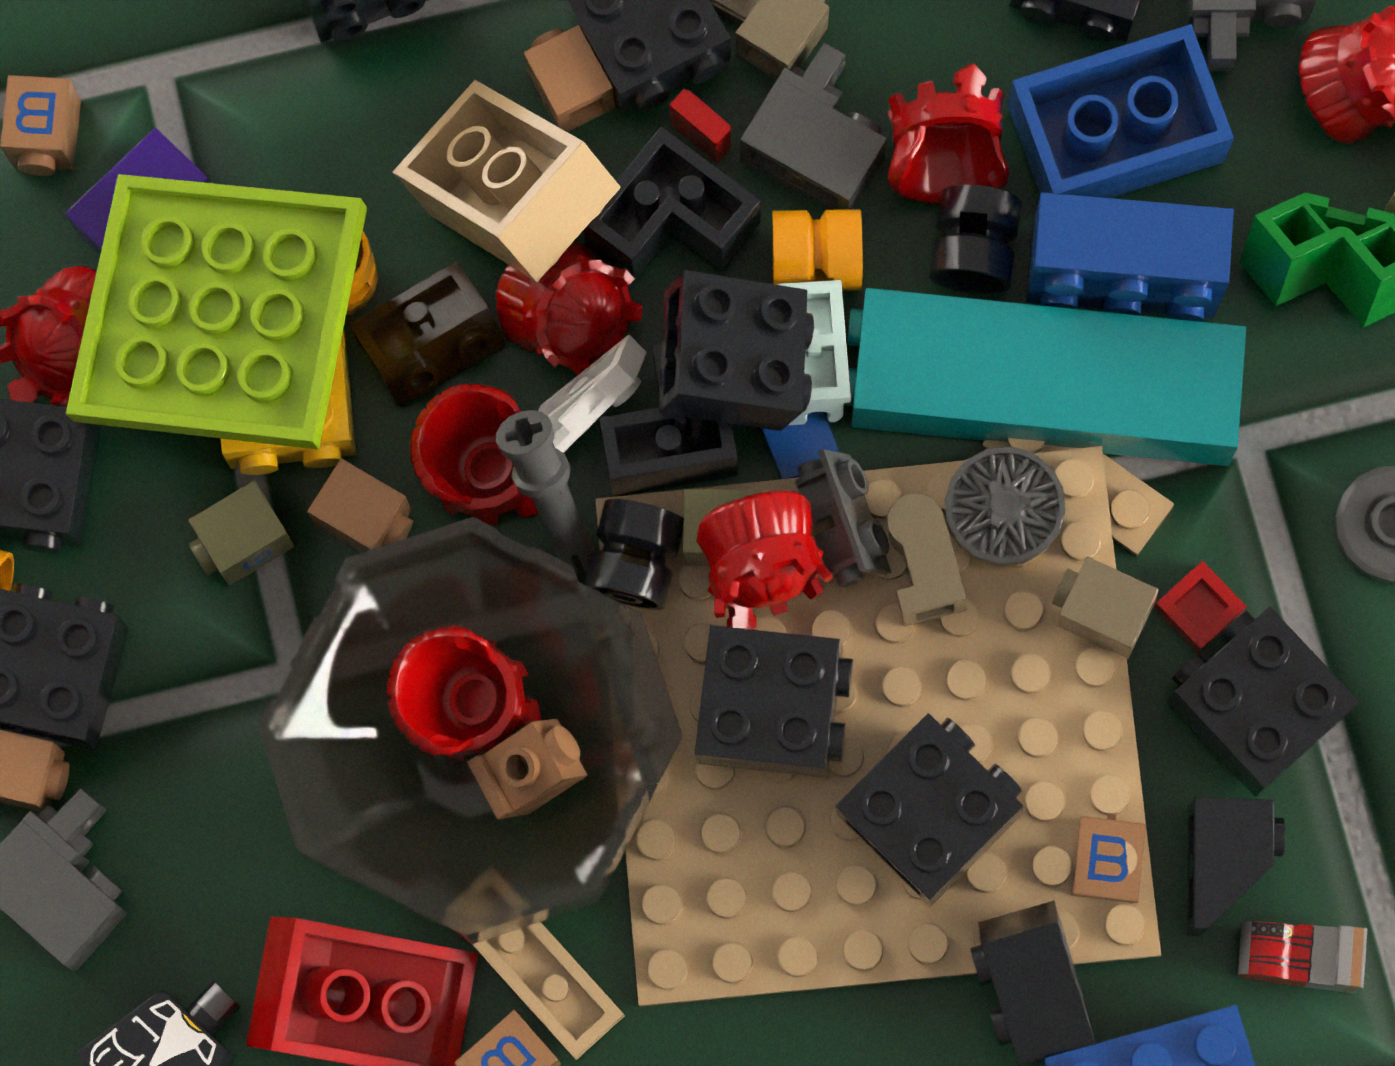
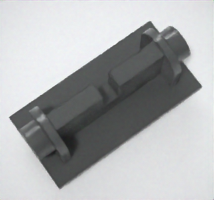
(837, 491)

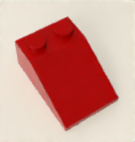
(360, 996)

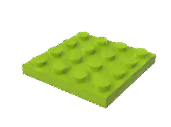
(217, 311)

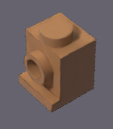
(528, 768)

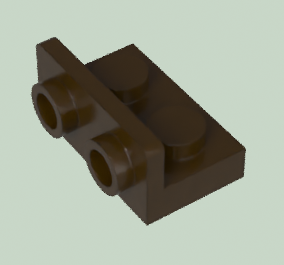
(428, 334)

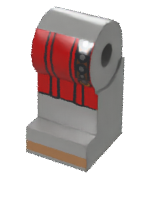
(1303, 955)

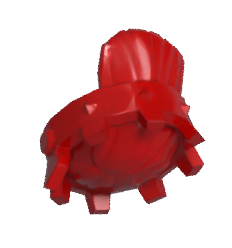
(1351, 76)
(947, 138)
(572, 310)
(47, 335)
(459, 454)
(761, 555)
(457, 693)

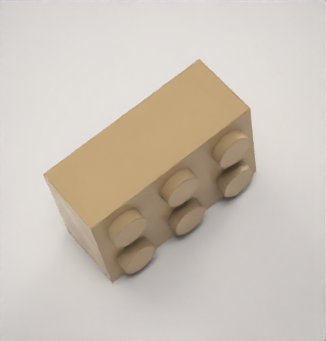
(507, 180)

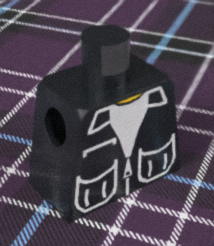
(167, 1033)

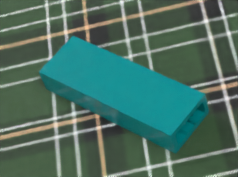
(1047, 376)

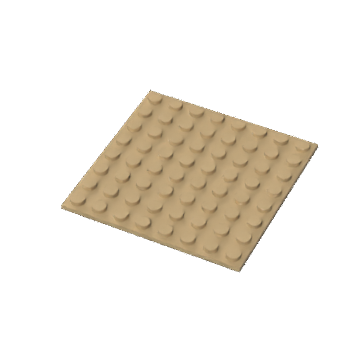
(755, 876)

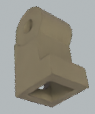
(922, 537)

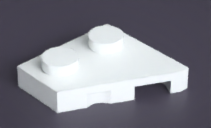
(593, 391)

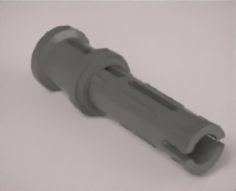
(543, 475)

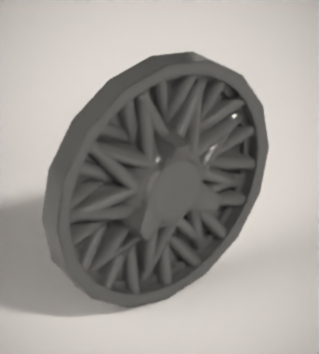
(1005, 506)
(1368, 524)

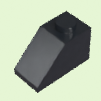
(1227, 853)

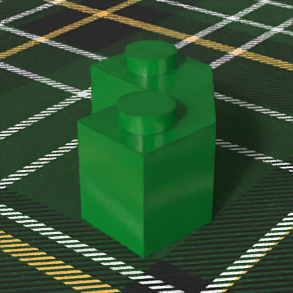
(1314, 244)

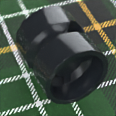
(976, 230)
(638, 532)

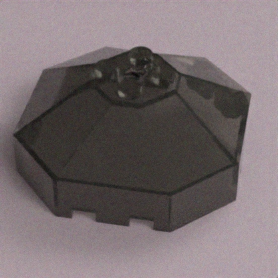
(418, 821)

